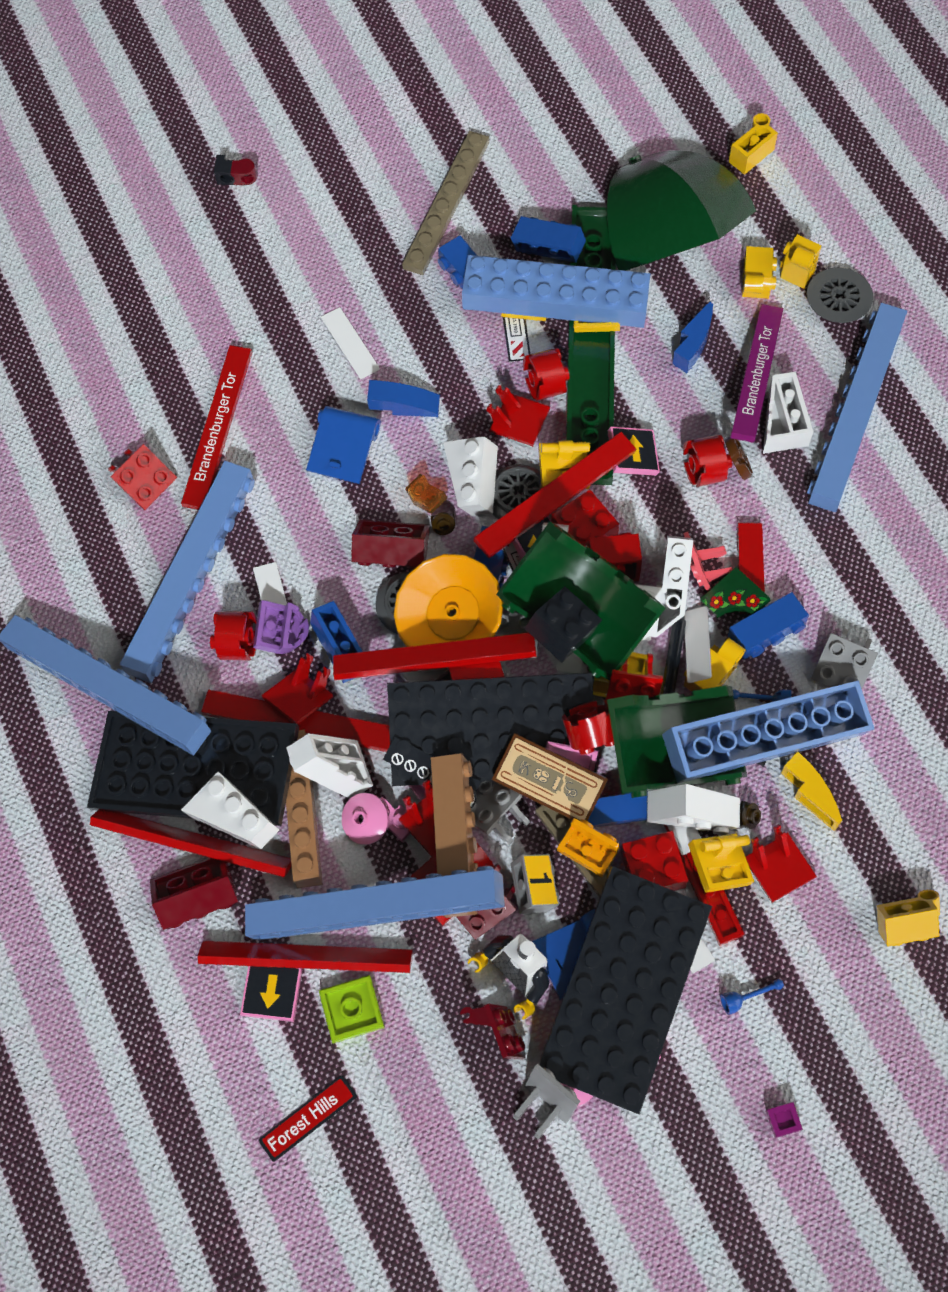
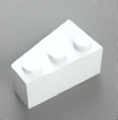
(786, 416)
(473, 473)
(331, 762)
(694, 808)
(230, 811)

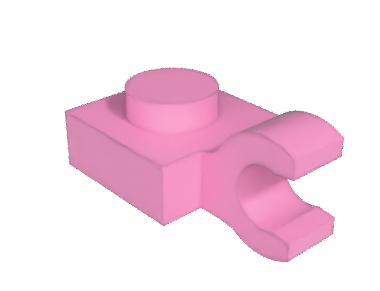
(394, 824)

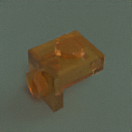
(425, 495)

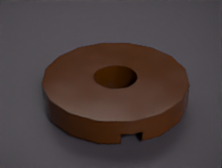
(738, 457)

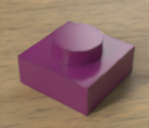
(784, 1120)

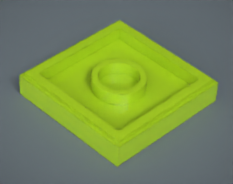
(351, 1009)

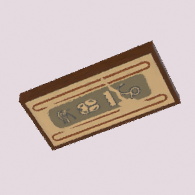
(549, 778)

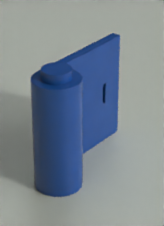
(342, 440)
(564, 947)

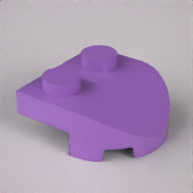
(279, 627)

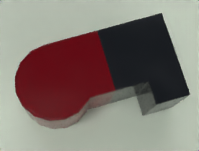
(234, 171)

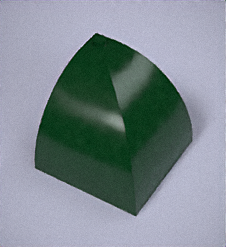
(671, 205)

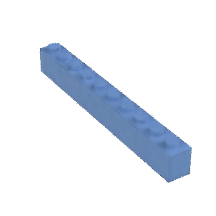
(857, 409)
(187, 572)
(105, 684)
(375, 904)

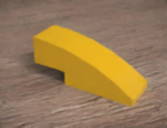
(812, 790)

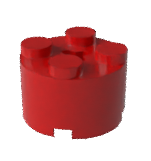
(545, 374)
(706, 460)
(234, 635)
(588, 727)

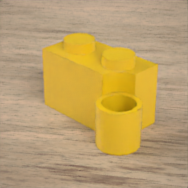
(754, 144)
(800, 261)
(758, 272)
(723, 663)
(909, 919)

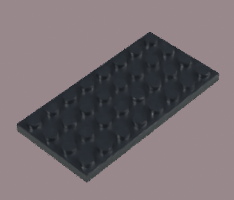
(481, 716)
(154, 777)
(624, 989)

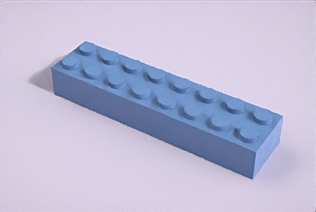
(555, 291)
(767, 731)

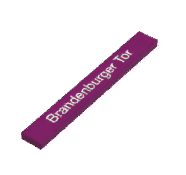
(757, 374)

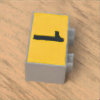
(534, 884)

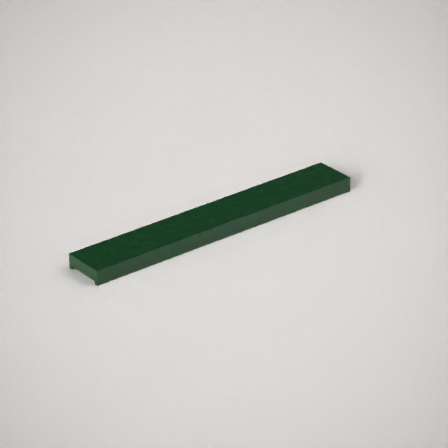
(591, 353)

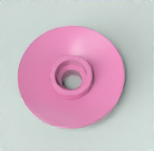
(374, 818)

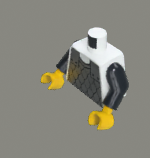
(520, 964)

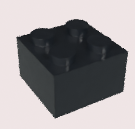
(563, 624)

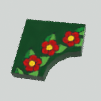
(733, 594)

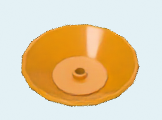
(446, 585)

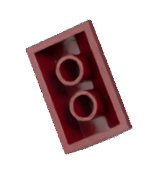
(389, 543)
(192, 892)

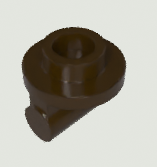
(443, 523)
(749, 815)

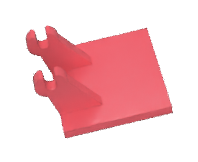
(702, 577)

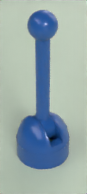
(779, 695)
(733, 1001)

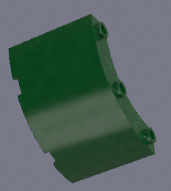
(562, 561)
(639, 742)

